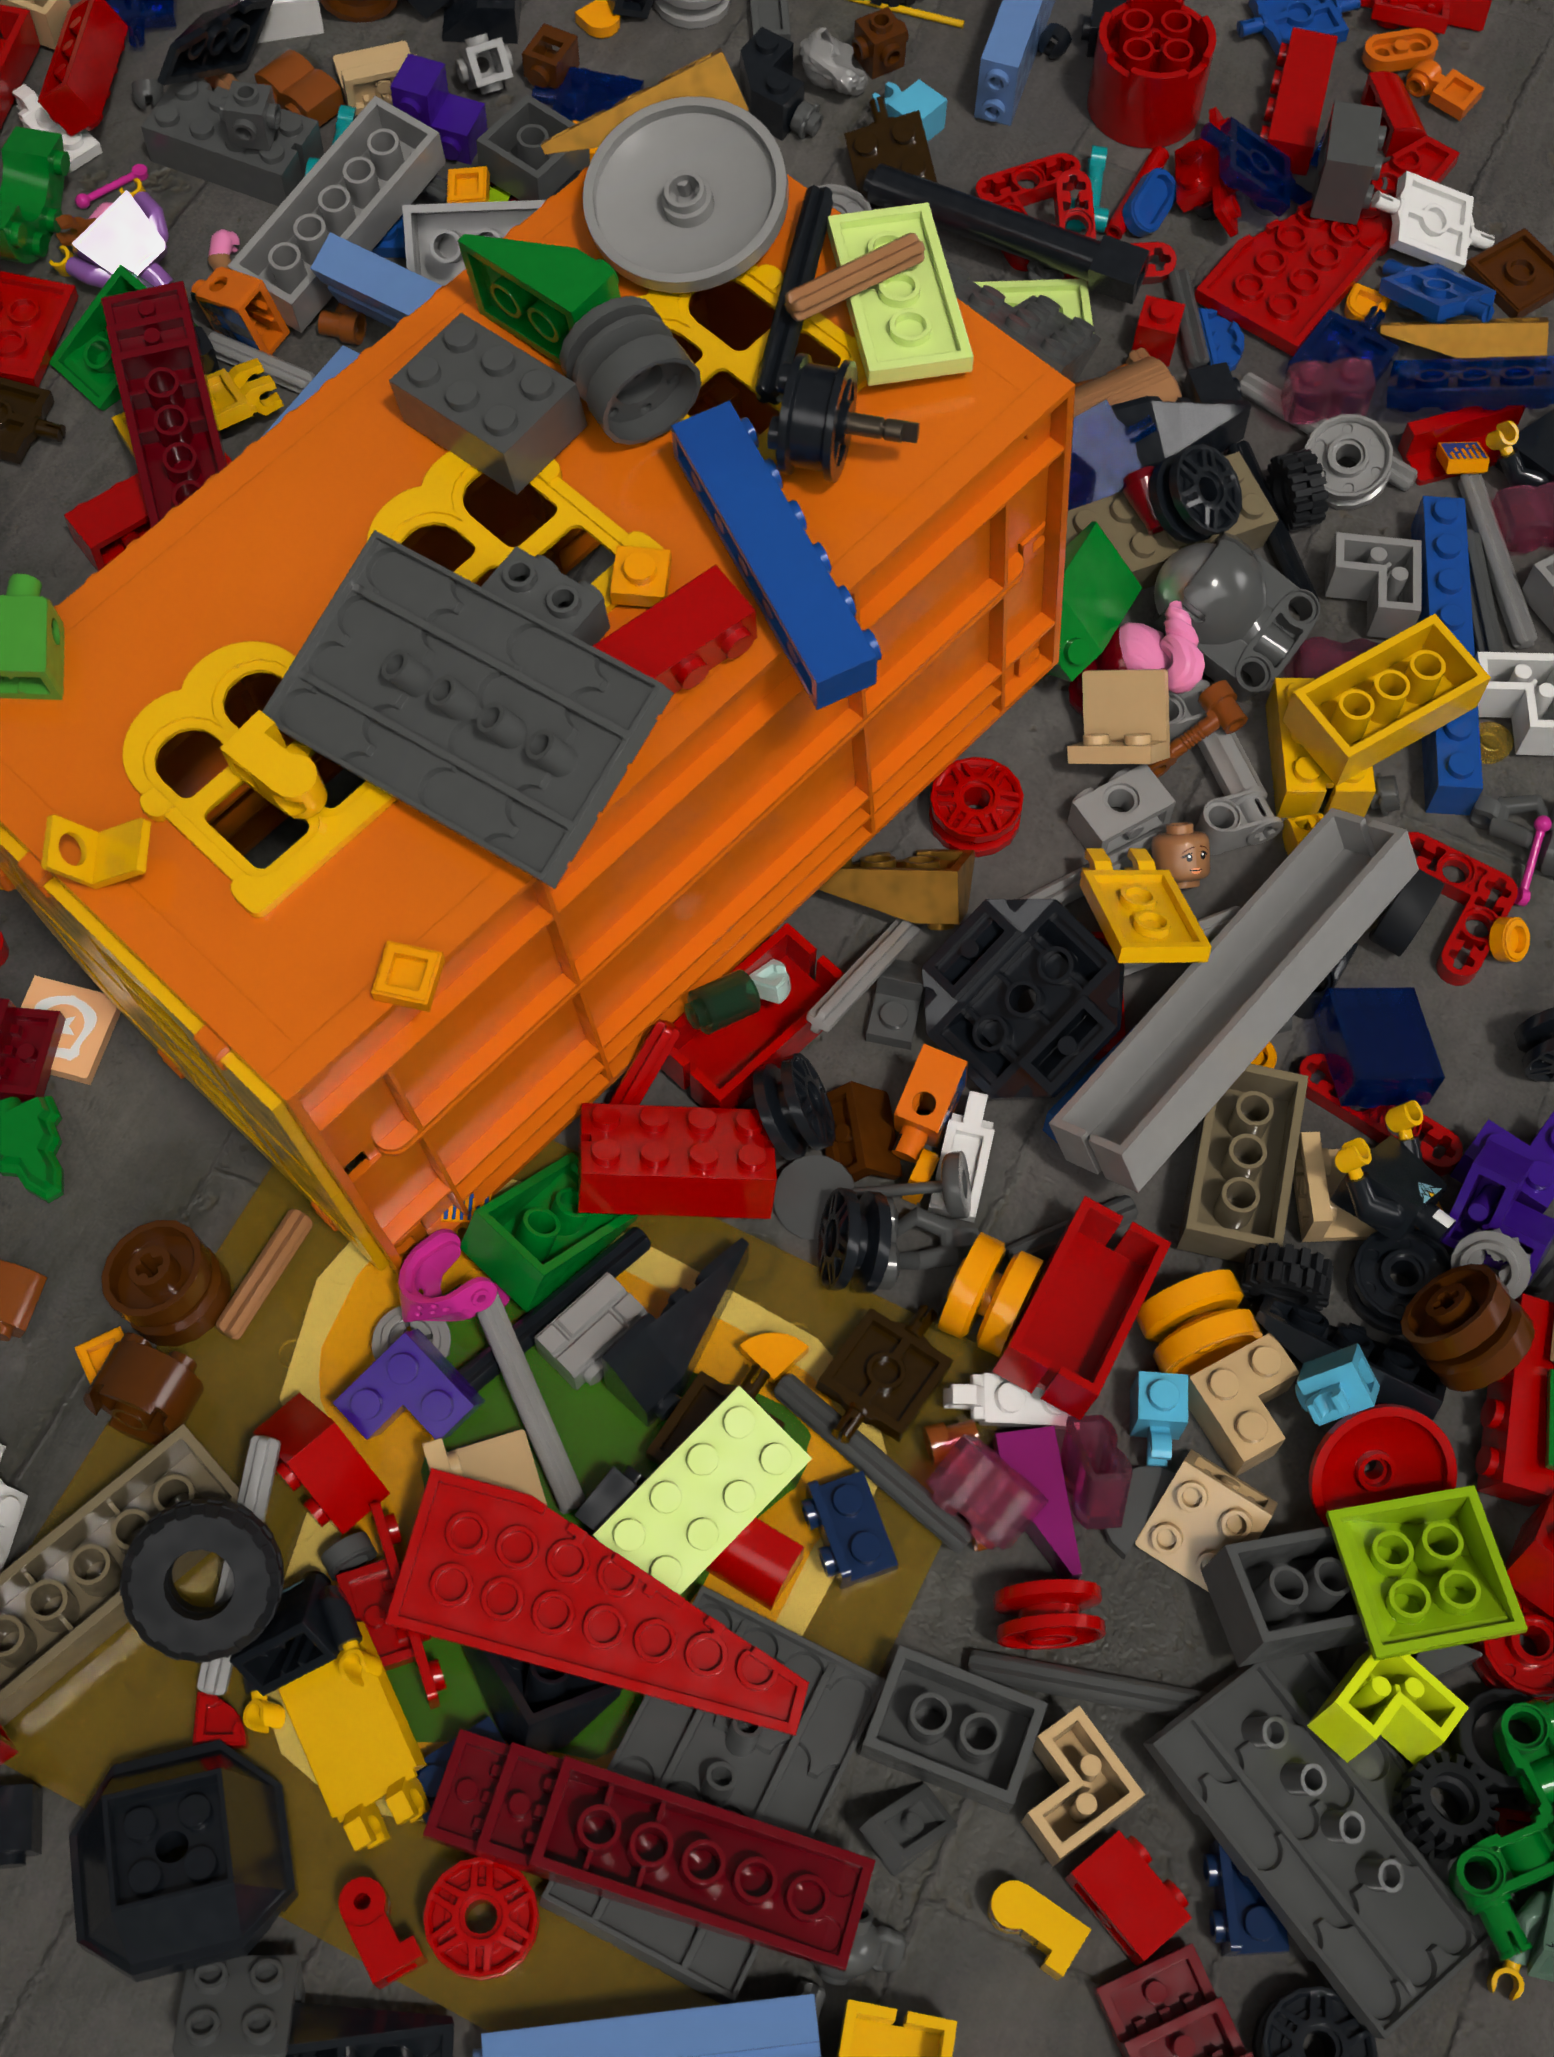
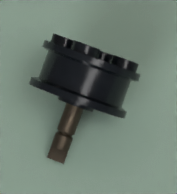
(821, 418)

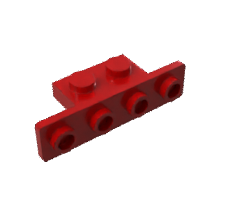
(1429, 14)
(1199, 180)
(370, 1595)

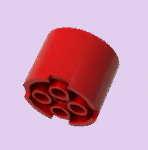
(1150, 72)

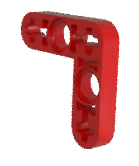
(1004, 189)
(1084, 200)
(1471, 893)

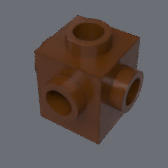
(880, 42)

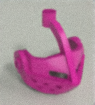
(425, 1270)

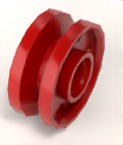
(976, 783)
(1049, 1614)
(1509, 1666)
(447, 1912)

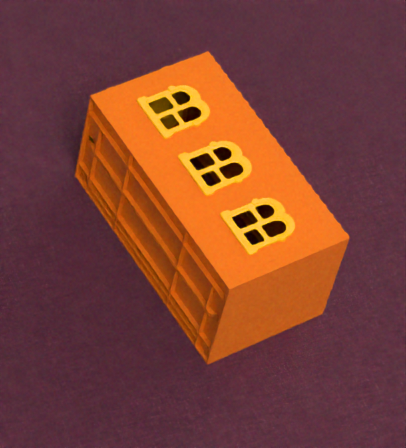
(700, 854)

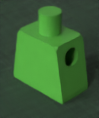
(30, 642)

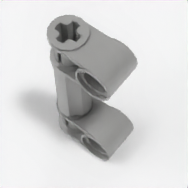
(1243, 812)

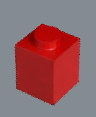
(1159, 327)

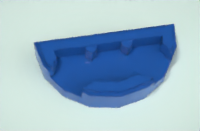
(1222, 338)

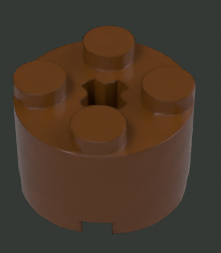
(145, 1390)

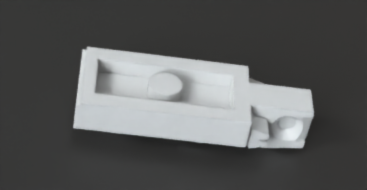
(81, 146)
(974, 1138)
(1002, 1403)

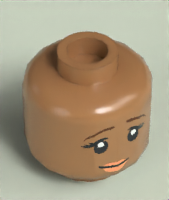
(1183, 853)

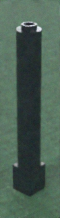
(1107, 265)

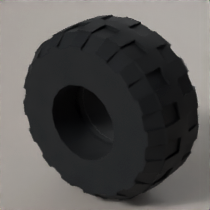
(190, 1630)

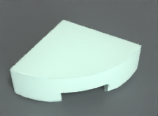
(772, 981)

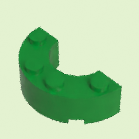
(31, 193)

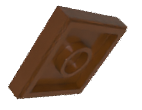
(1518, 271)

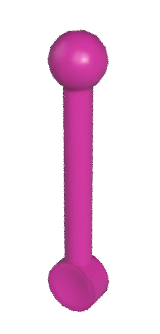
(138, 171)
(1541, 824)

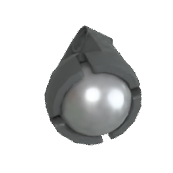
(1236, 610)

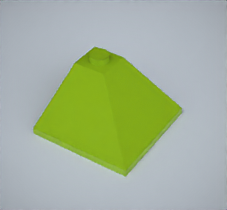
(1425, 1572)

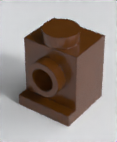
(547, 66)

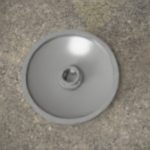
(686, 194)

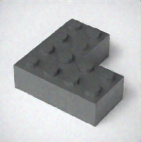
(1033, 323)

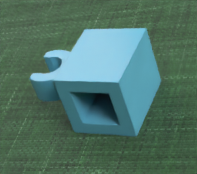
(916, 97)
(1337, 1385)
(1158, 1412)

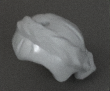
(830, 65)

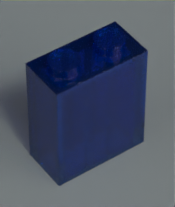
(1378, 1046)

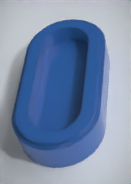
(1149, 202)

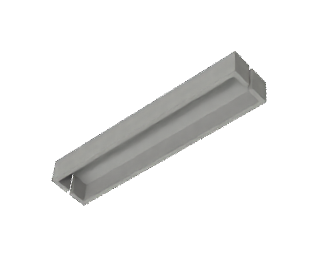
(1234, 1004)

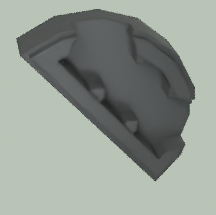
(1145, 1492)

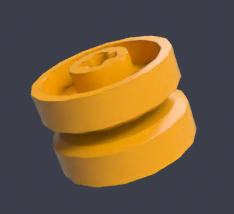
(985, 1292)
(1197, 1322)

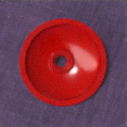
(1409, 1455)

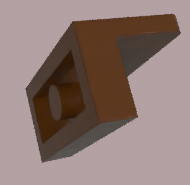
(863, 1132)

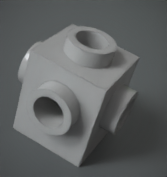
(498, 62)

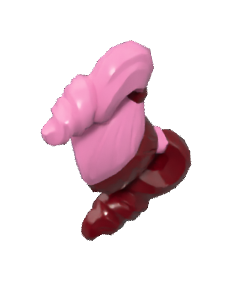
(1147, 648)

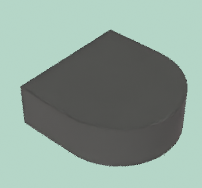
(348, 1554)

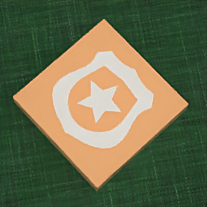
(86, 1029)

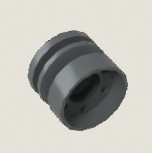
(630, 370)

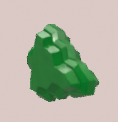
(30, 1145)

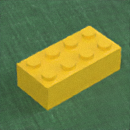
(1385, 699)

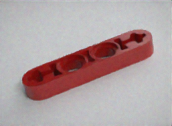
(1373, 1120)

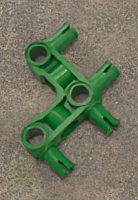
(1526, 1853)

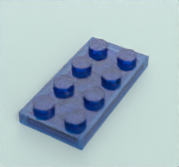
(1471, 382)

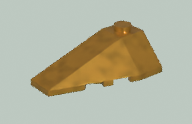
(704, 77)
(1475, 339)
(918, 889)

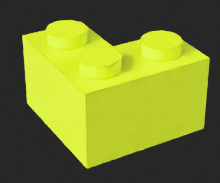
(1389, 1700)

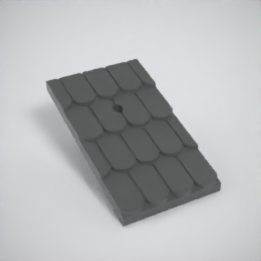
(466, 707)
(738, 1769)
(1323, 1839)

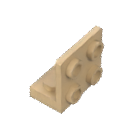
(369, 73)
(1124, 718)
(1314, 1185)
(496, 1461)
(1201, 1515)

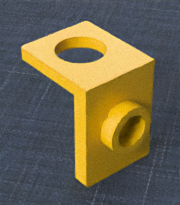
(105, 855)

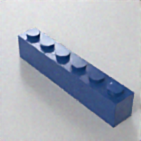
(775, 554)

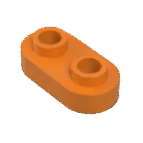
(1399, 49)

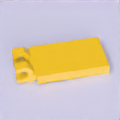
(231, 395)
(1142, 910)
(358, 1747)

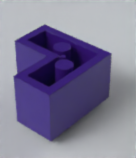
(423, 93)
(1539, 1184)
(1490, 1203)
(414, 1378)

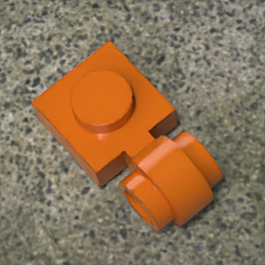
(1450, 93)

